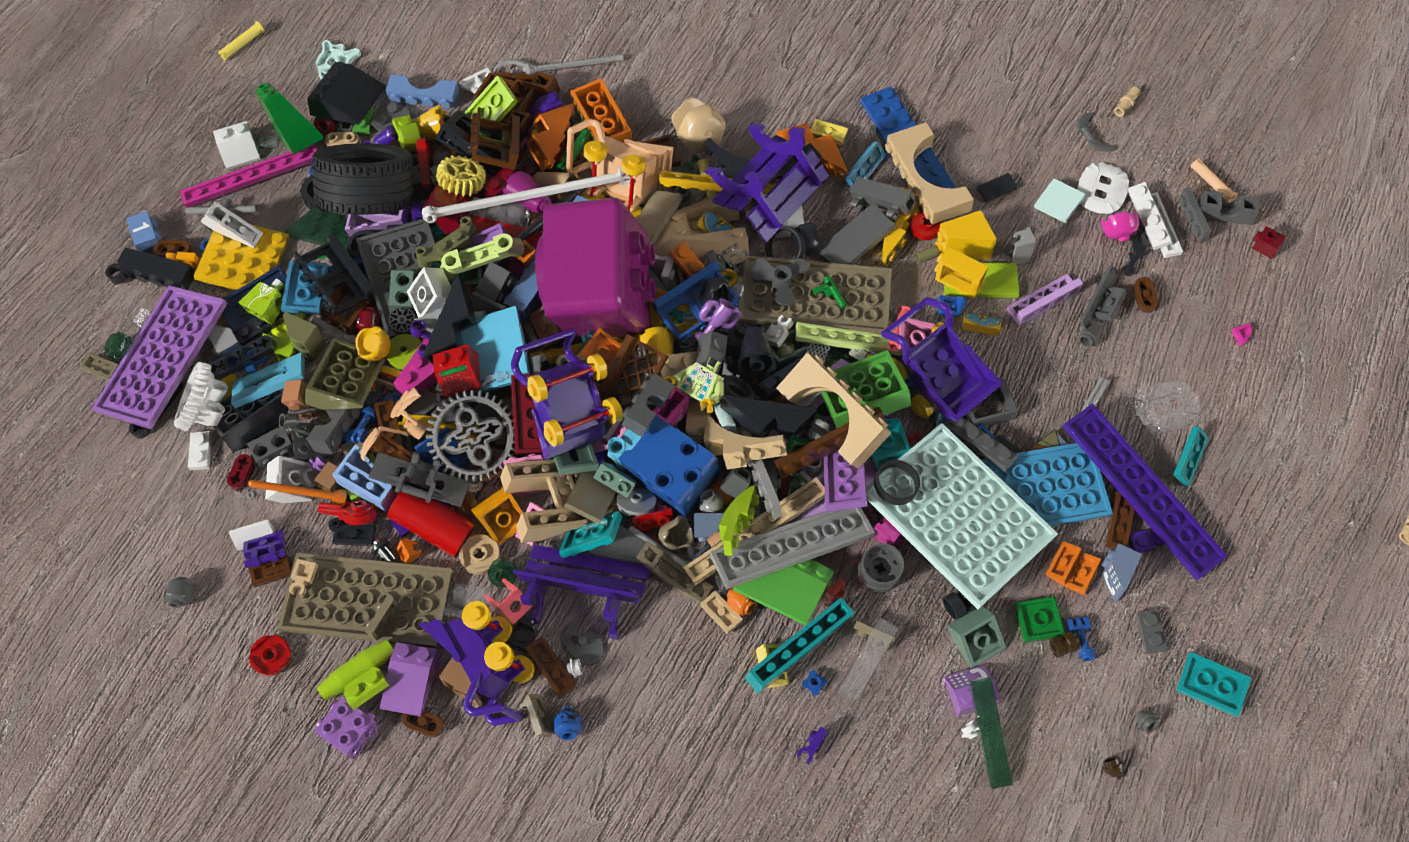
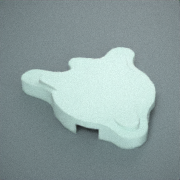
(332, 54)

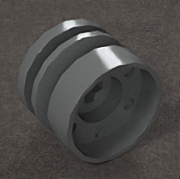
(889, 562)

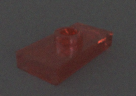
(834, 592)

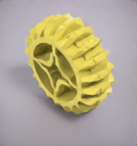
(460, 175)

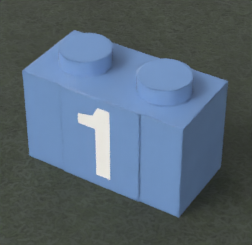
(144, 231)

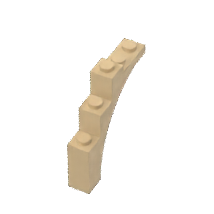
(734, 447)

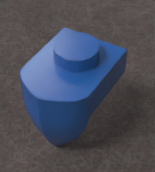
(957, 304)

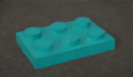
(591, 535)
(1213, 684)

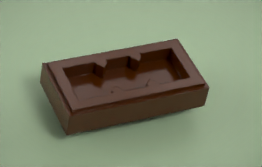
(271, 571)

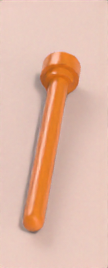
(336, 496)

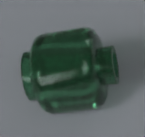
(117, 345)

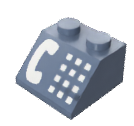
(1119, 569)

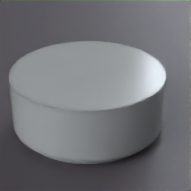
(307, 477)

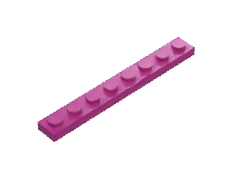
(246, 176)

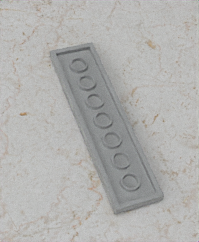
(791, 545)

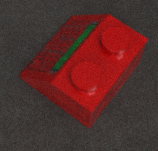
(457, 370)

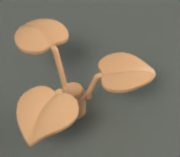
(411, 425)

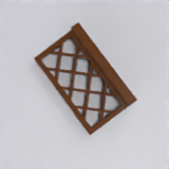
(619, 368)

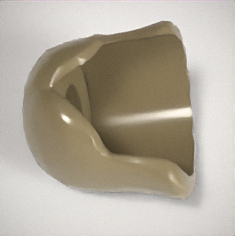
(676, 534)

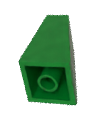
(289, 123)

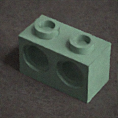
(399, 291)

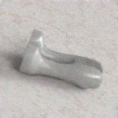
(817, 429)

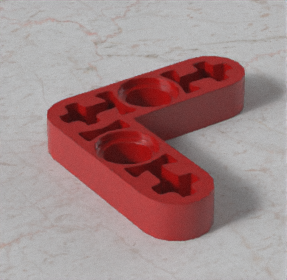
(425, 152)

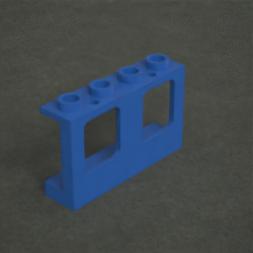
(688, 294)

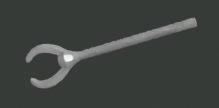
(530, 69)

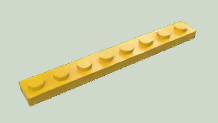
(701, 182)

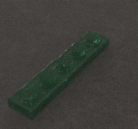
(990, 732)

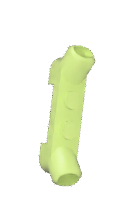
(501, 247)

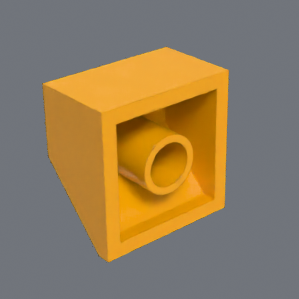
(498, 516)

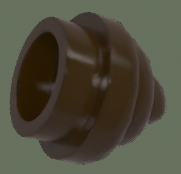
(1114, 766)

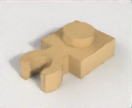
(302, 573)

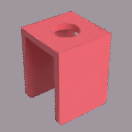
(504, 607)

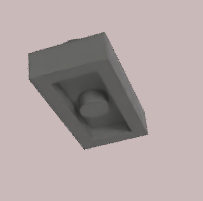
(1151, 631)

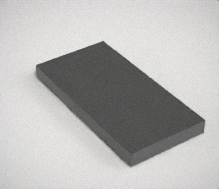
(857, 237)

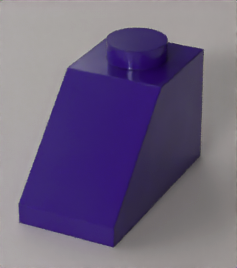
(546, 103)

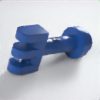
(360, 434)
(1086, 654)

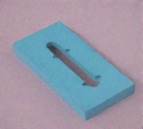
(242, 395)

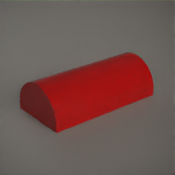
(431, 522)

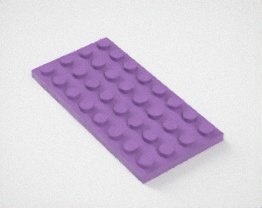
(159, 357)

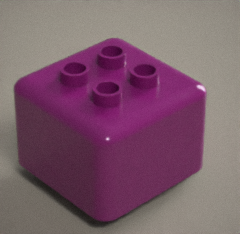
(595, 268)

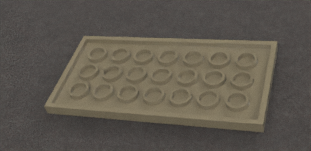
(862, 287)
(350, 590)

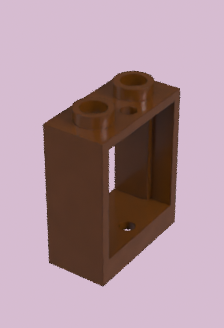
(341, 324)

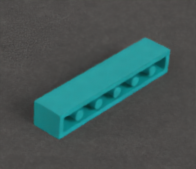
(799, 645)

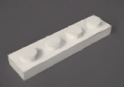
(1149, 216)

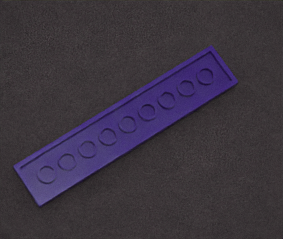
(1145, 492)

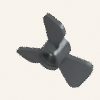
(766, 272)

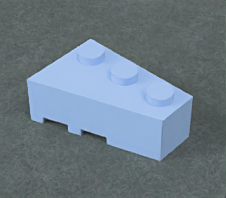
(354, 475)

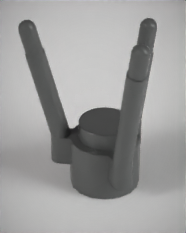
(291, 422)

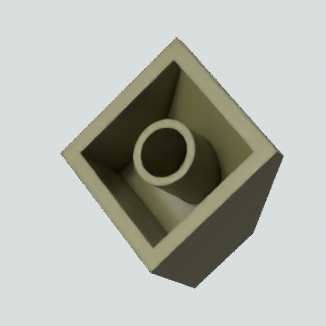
(304, 336)

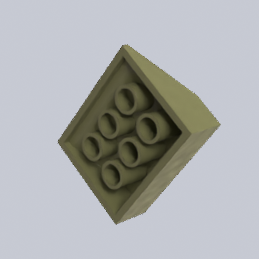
(342, 378)

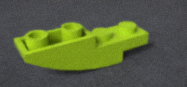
(736, 518)

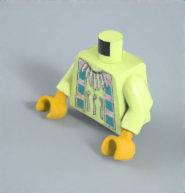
(701, 383)

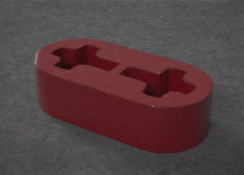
(240, 472)

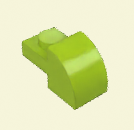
(407, 132)
(284, 346)

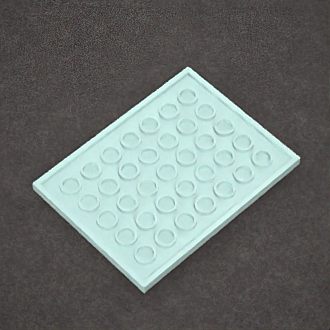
(962, 516)

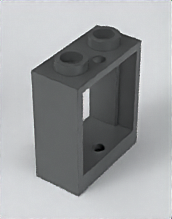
(1007, 404)

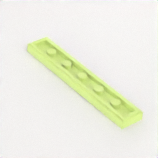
(841, 338)

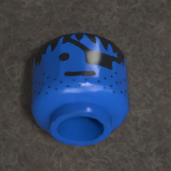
(567, 723)

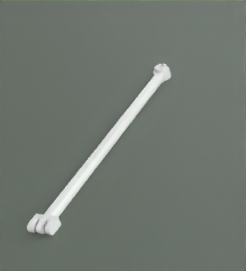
(431, 213)

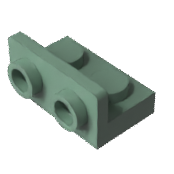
(615, 479)

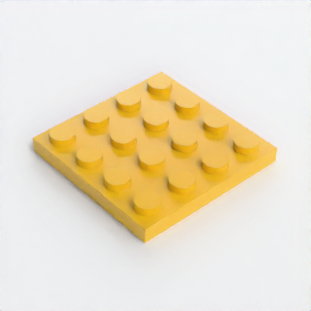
(236, 264)

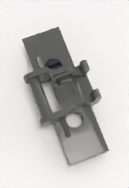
(397, 472)

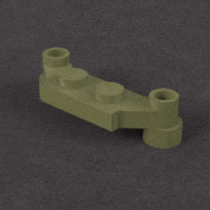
(455, 240)

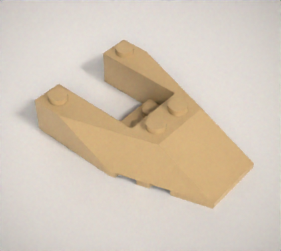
(683, 228)
(540, 476)

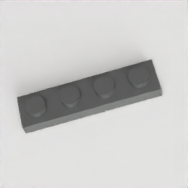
(982, 443)

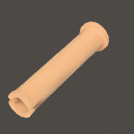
(1214, 181)

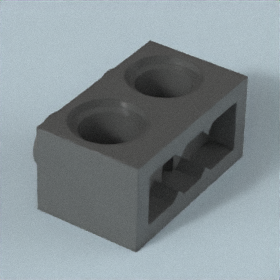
(270, 443)

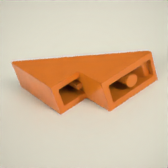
(550, 134)
(826, 146)

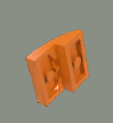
(1073, 568)

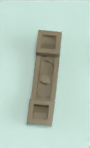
(672, 573)

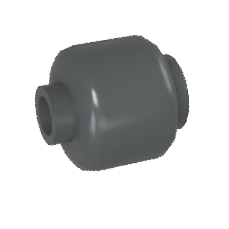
(179, 592)

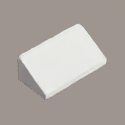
(250, 532)

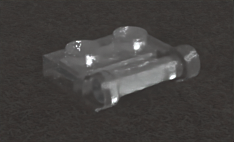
(462, 595)

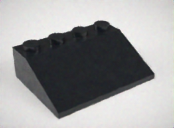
(344, 94)
(249, 421)

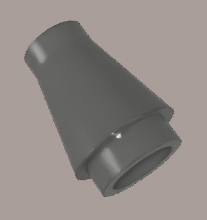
(1091, 334)

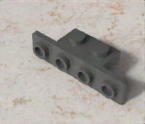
(1104, 301)

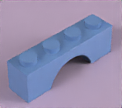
(443, 93)

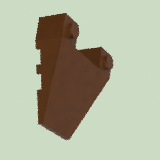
(526, 91)

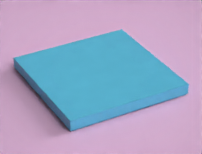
(495, 341)

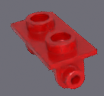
(653, 520)

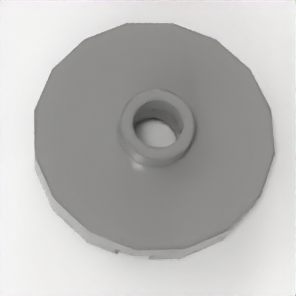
(638, 502)

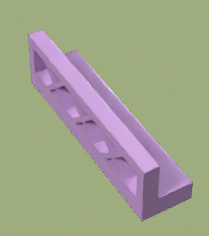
(1044, 302)

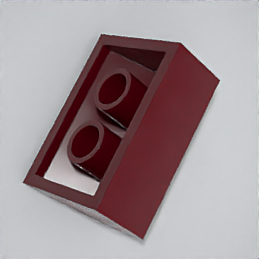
(442, 198)

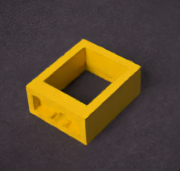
(960, 272)

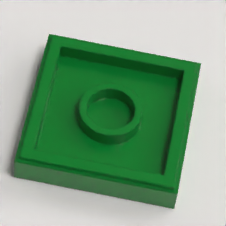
(1039, 619)

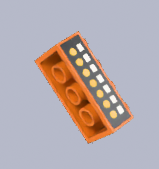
(596, 103)

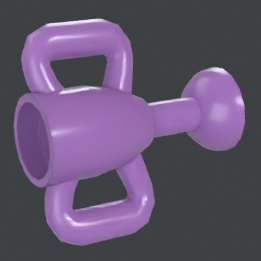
(719, 315)

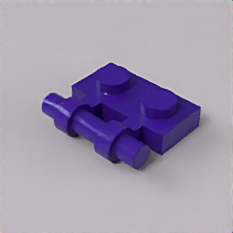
(256, 548)

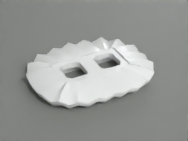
(1115, 191)

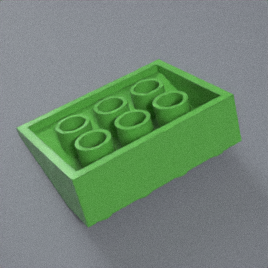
(875, 381)
(792, 590)

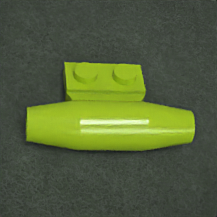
(360, 676)

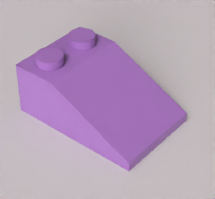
(409, 678)

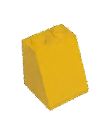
(967, 235)

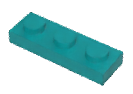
(1191, 456)

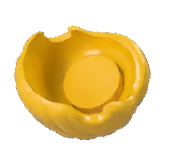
(373, 343)

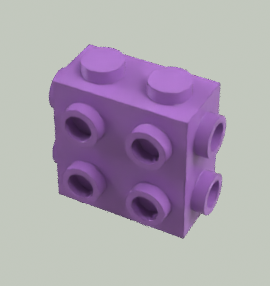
(346, 727)

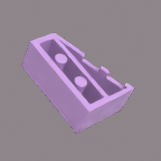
(375, 222)

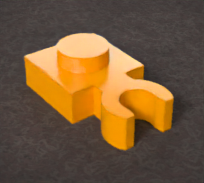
(185, 257)

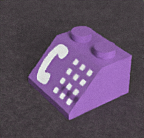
(960, 691)

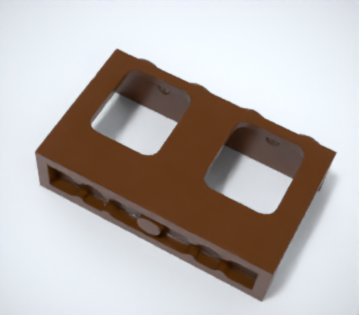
(507, 145)

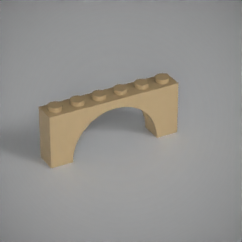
(936, 202)
(864, 431)

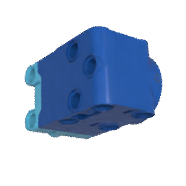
(666, 464)

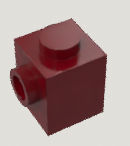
(1268, 242)

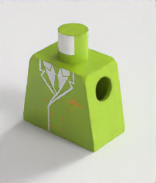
(264, 301)

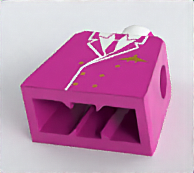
(671, 411)

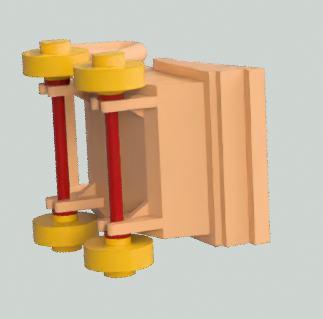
(636, 159)

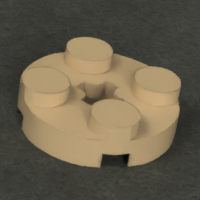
(471, 548)

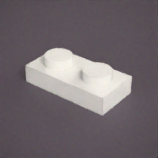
(200, 450)

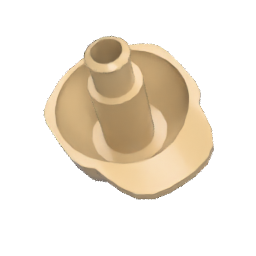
(696, 123)

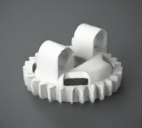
(200, 399)

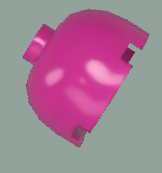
(1121, 226)

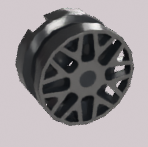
(401, 320)

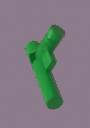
(830, 291)

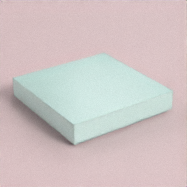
(1059, 200)

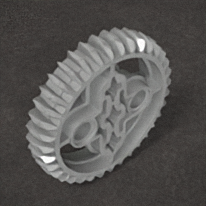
(459, 424)

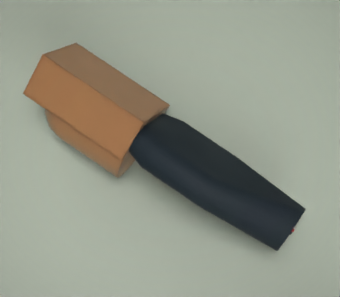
(713, 540)

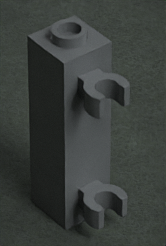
(883, 196)

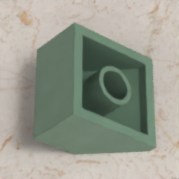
(977, 636)

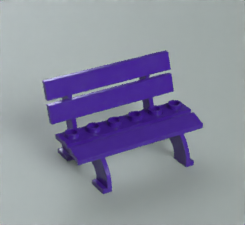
(758, 172)
(615, 589)

